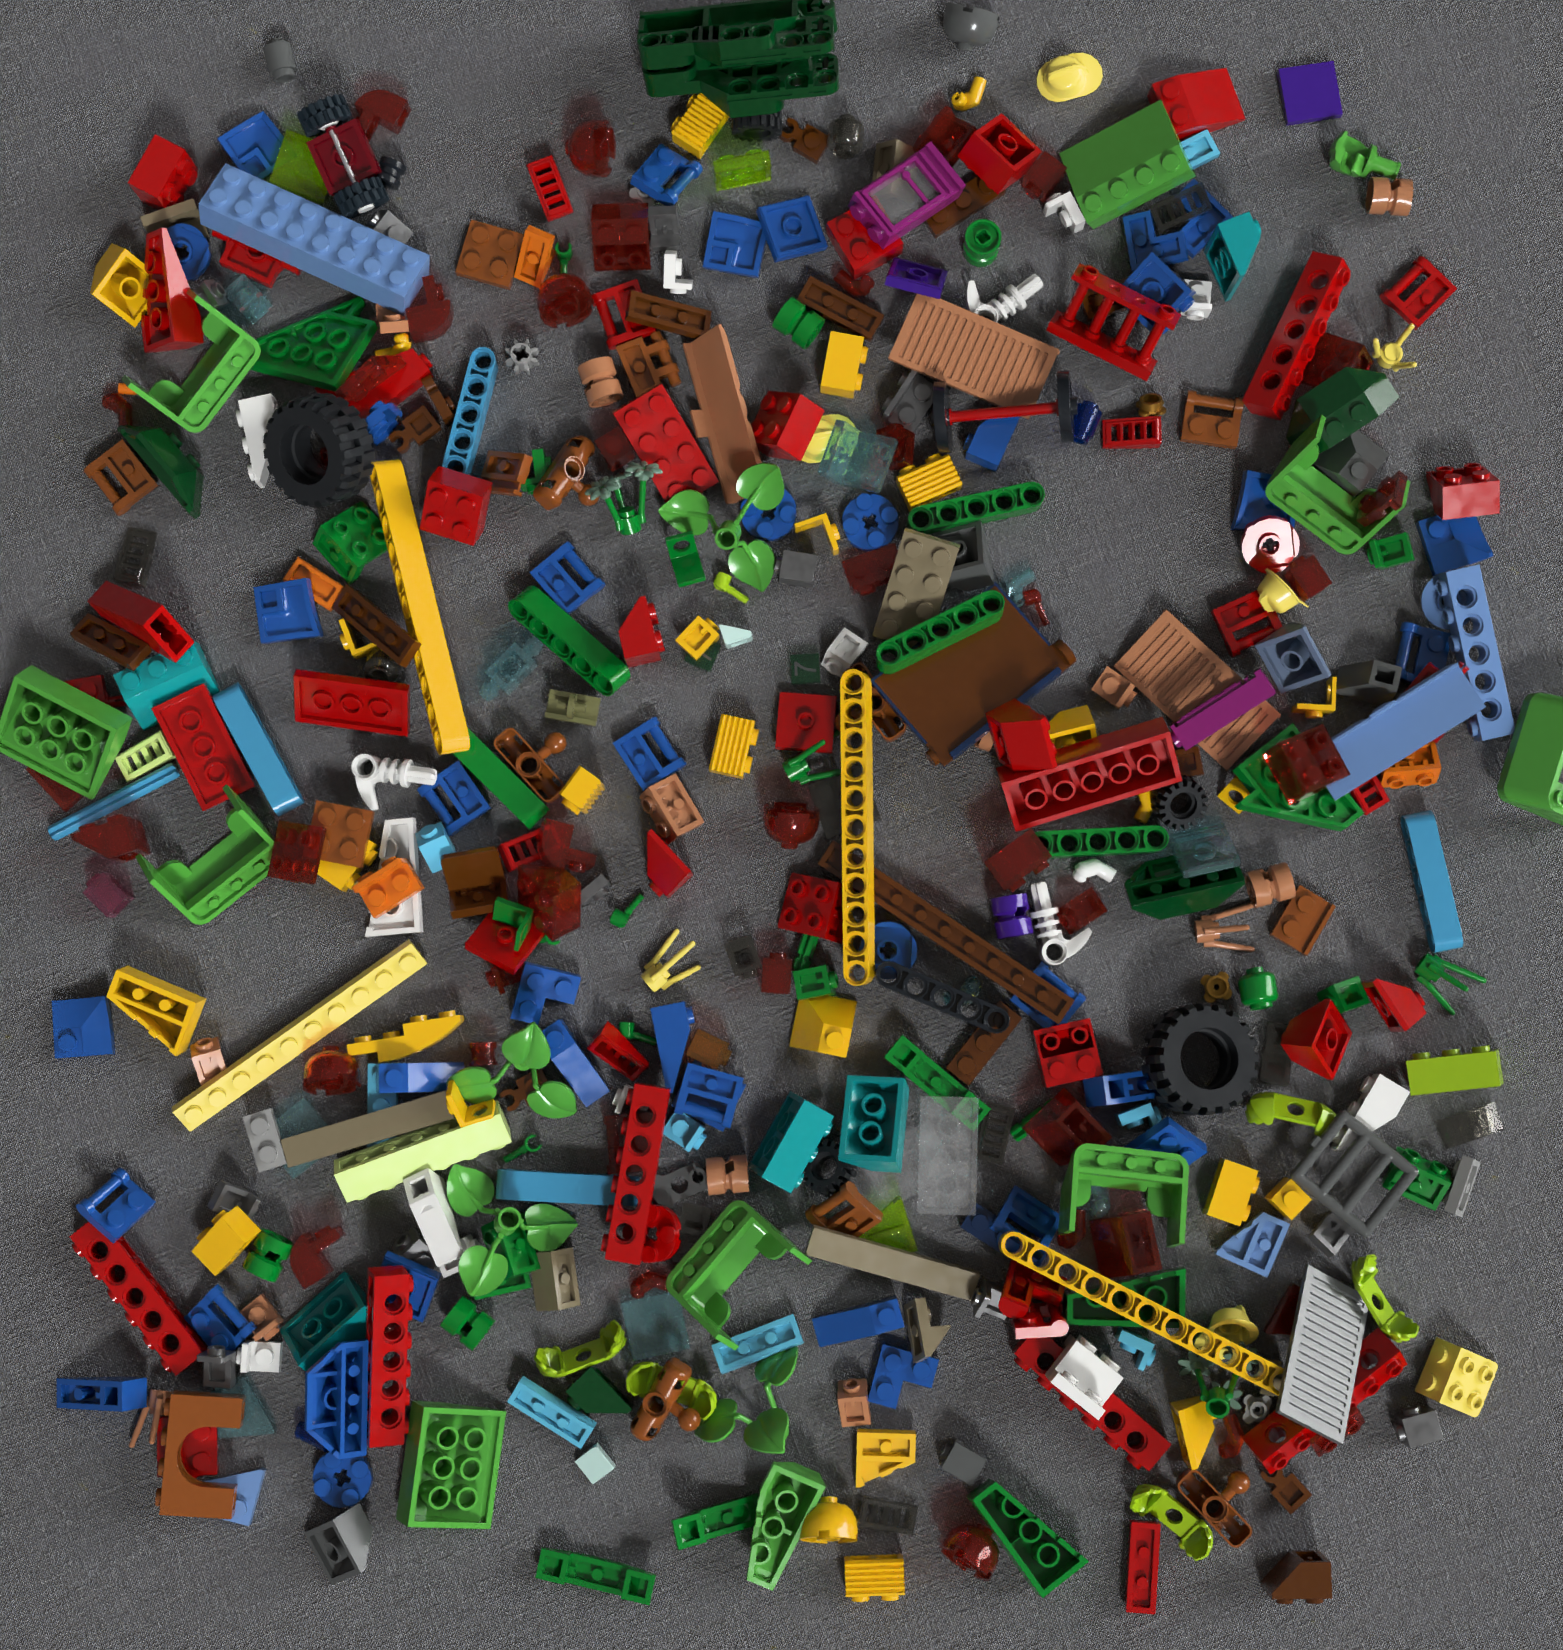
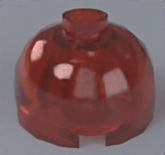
(590, 148)
(563, 300)
(790, 823)
(331, 1071)
(972, 1549)

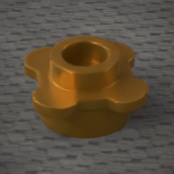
(1151, 405)
(1221, 980)

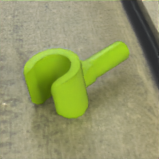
(722, 583)

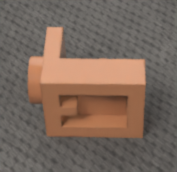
(390, 321)
(1114, 688)
(207, 1058)
(264, 1316)
(853, 1402)

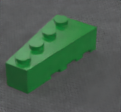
(1161, 1287)
(1031, 1545)

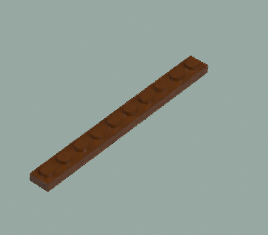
(957, 939)

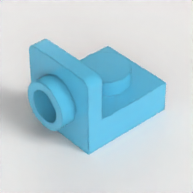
(1133, 1116)
(685, 1131)
(1132, 1342)

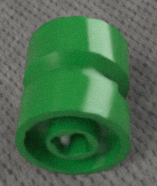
(981, 242)
(799, 323)
(263, 1264)
(457, 1320)

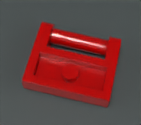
(620, 295)
(1425, 299)
(1239, 615)
(1033, 1325)

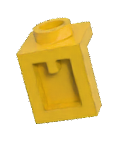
(698, 637)

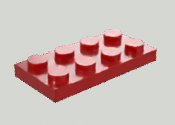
(663, 438)
(352, 702)
(203, 746)

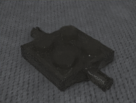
(827, 797)

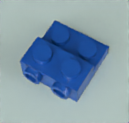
(1160, 284)

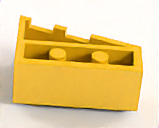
(159, 1006)

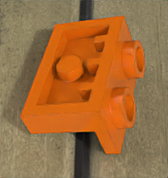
(1418, 768)
(388, 886)

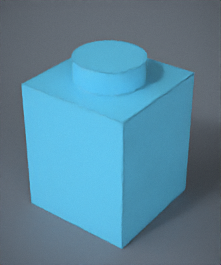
(434, 843)

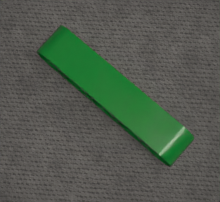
(986, 500)
(947, 620)
(569, 640)
(502, 782)
(1110, 838)

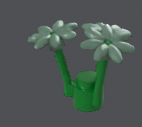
(627, 519)
(1218, 1398)

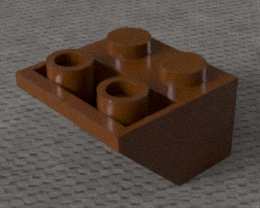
(1300, 1576)

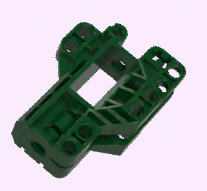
(741, 53)

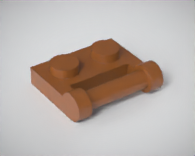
(1211, 429)
(129, 473)
(853, 1219)

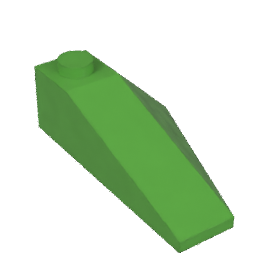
(782, 1504)

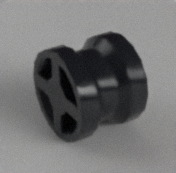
(391, 172)

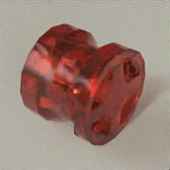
(483, 1053)

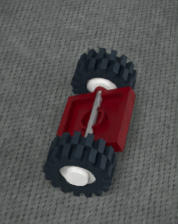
(343, 156)

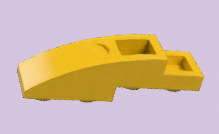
(417, 1036)

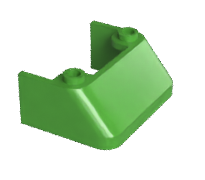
(213, 377)
(1319, 501)
(1536, 759)
(222, 872)
(1154, 1172)
(719, 1260)

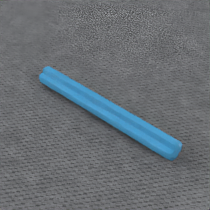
(113, 801)

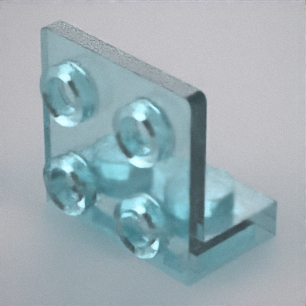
(857, 458)

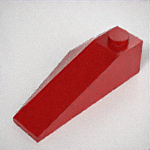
(172, 315)

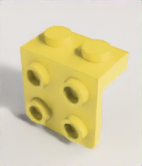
(1456, 1377)

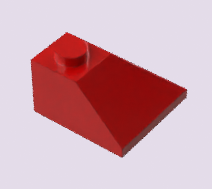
(664, 867)
(1395, 1004)
(1317, 1039)

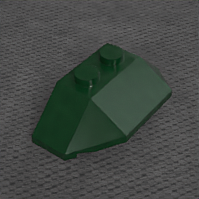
(1346, 400)
(169, 463)
(1163, 893)

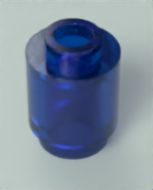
(1086, 422)

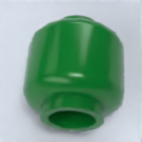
(1257, 989)

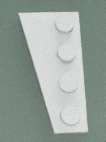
(407, 917)

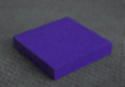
(1309, 93)
(916, 277)

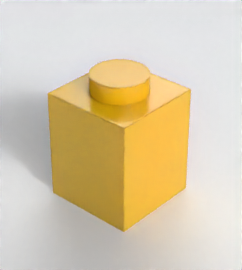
(1288, 1198)

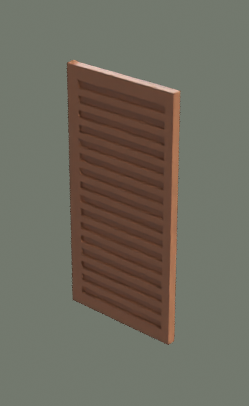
(972, 353)
(1183, 673)

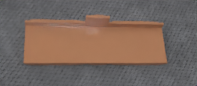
(722, 409)

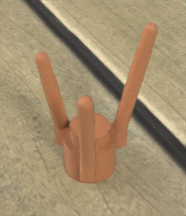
(1207, 931)
(155, 1403)

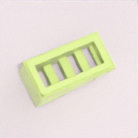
(161, 748)

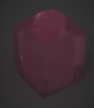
(107, 894)

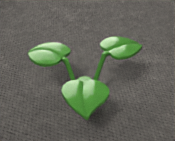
(749, 563)
(525, 1050)
(482, 1268)
(772, 1426)

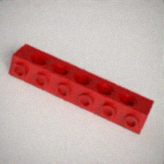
(1296, 320)
(632, 1249)
(381, 1284)
(154, 1298)
(1263, 1437)
(1152, 1443)

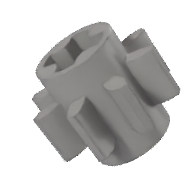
(525, 363)

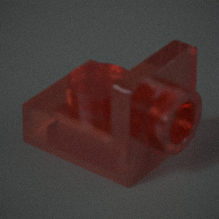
(905, 448)
(1081, 911)

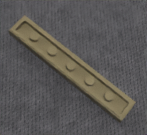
(366, 1129)
(892, 1262)

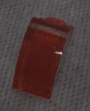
(381, 109)
(432, 319)
(554, 848)
(307, 1257)

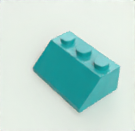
(1231, 251)
(161, 680)
(874, 1122)
(791, 1142)
(329, 1318)

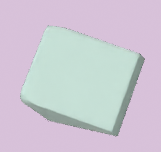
(734, 636)
(595, 1463)

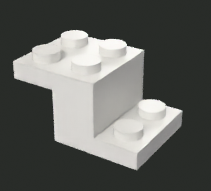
(1084, 1375)

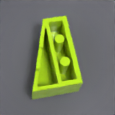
(1454, 1070)

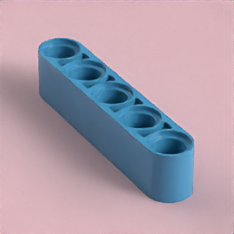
(471, 403)
(258, 749)
(1431, 881)
(558, 1187)

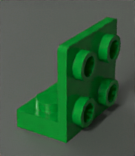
(351, 541)

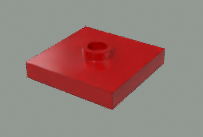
(805, 721)
(496, 944)

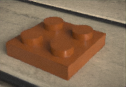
(489, 254)
(346, 832)

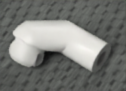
(1093, 867)

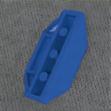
(339, 1399)

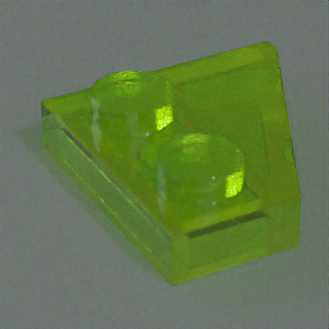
(894, 1228)

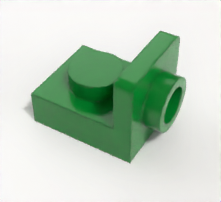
(815, 982)
(1345, 994)

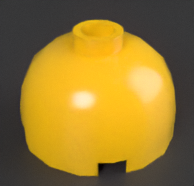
(829, 1523)

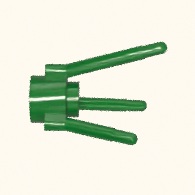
(798, 766)
(1431, 969)

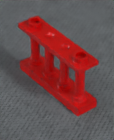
(1101, 345)

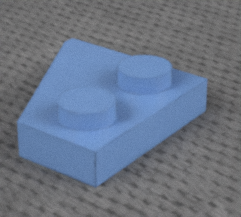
(1255, 1243)
(247, 1493)

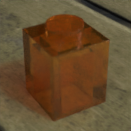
(709, 1050)

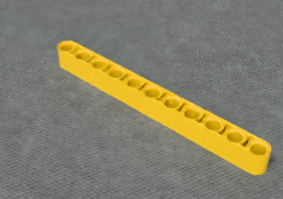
(419, 607)
(849, 815)
(1130, 1310)

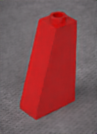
(396, 387)
(141, 619)

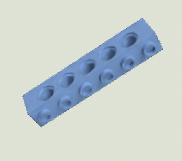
(1482, 637)

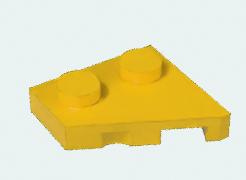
(882, 1452)

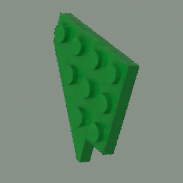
(318, 348)
(1269, 800)

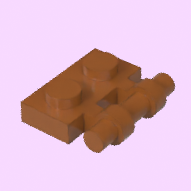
(639, 366)

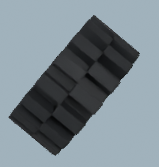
(757, 127)
(1189, 812)
(842, 1174)

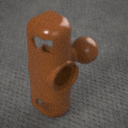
(566, 474)
(881, 717)
(542, 776)
(653, 1414)
(1203, 1492)

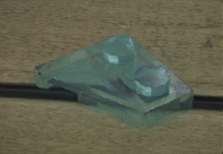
(255, 1418)

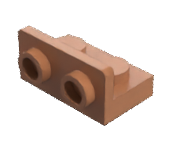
(670, 808)

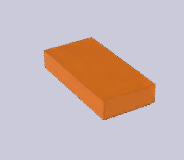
(324, 588)

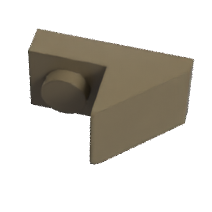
(922, 1336)

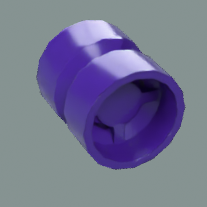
(1011, 916)

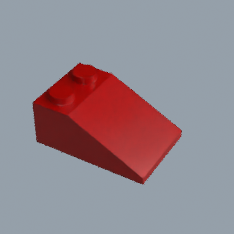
(1198, 101)

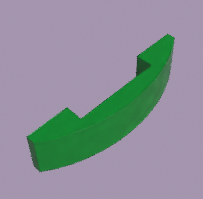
(927, 1073)
(714, 1521)
(596, 1573)

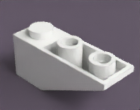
(254, 416)
(1377, 1105)
(434, 1215)

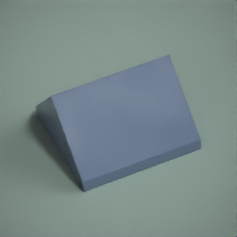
(1292, 657)

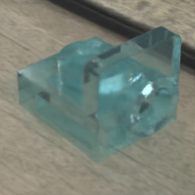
(248, 299)

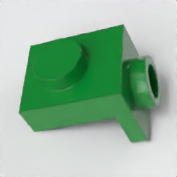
(541, 464)
(1390, 551)

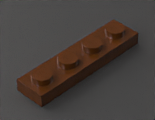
(376, 626)

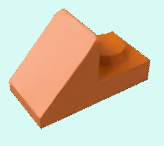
(535, 256)

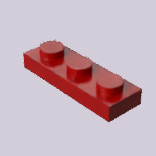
(1142, 1567)

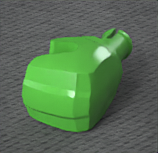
(1356, 160)

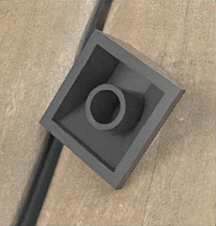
(1351, 462)
(973, 562)
(342, 1543)

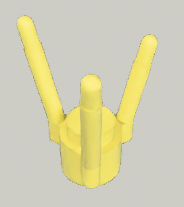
(1391, 352)
(657, 975)

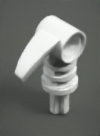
(1014, 298)
(388, 770)
(1047, 925)

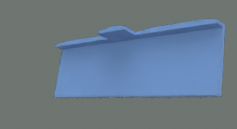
(1404, 726)

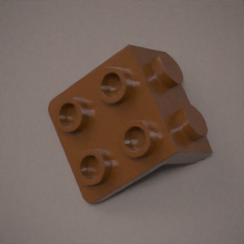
(474, 881)

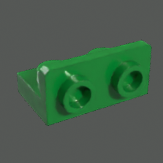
(1428, 1186)
(515, 1248)

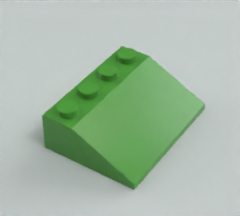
(1126, 165)
(61, 731)
(450, 1466)

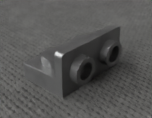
(910, 402)

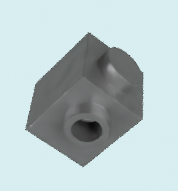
(1418, 1426)

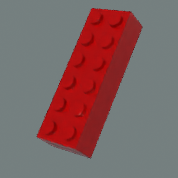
(1092, 774)

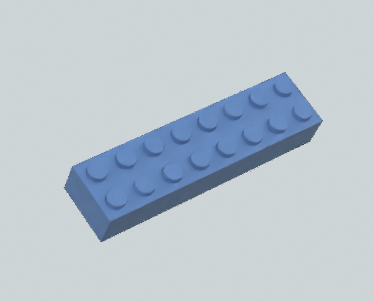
(314, 239)

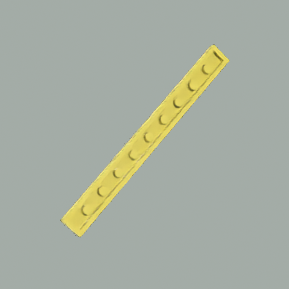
(299, 1035)

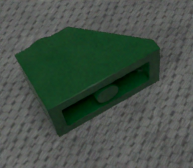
(597, 1394)

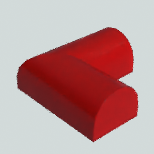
(1023, 1285)

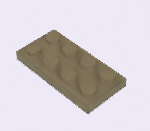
(915, 583)

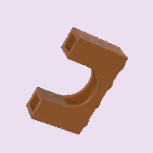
(180, 1491)

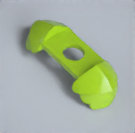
(1269, 1105)
(1391, 1324)
(556, 1364)
(695, 1395)
(1193, 1531)

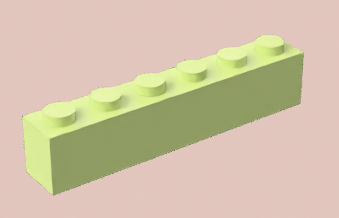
(429, 1147)

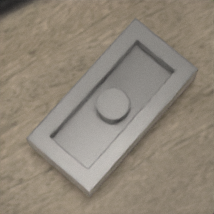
(265, 1139)
(1465, 1175)

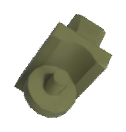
(573, 708)

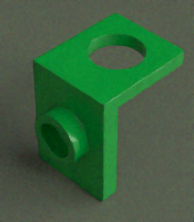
(685, 561)
(514, 915)

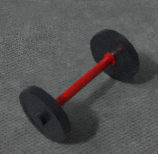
(943, 416)

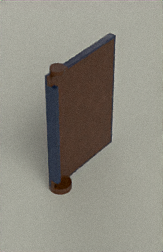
(951, 690)

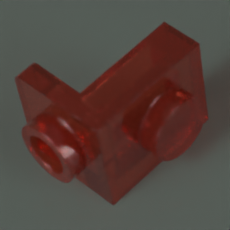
(500, 978)

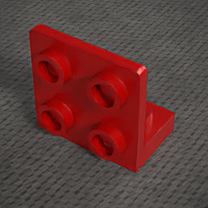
(813, 908)

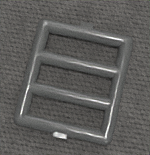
(1321, 1191)

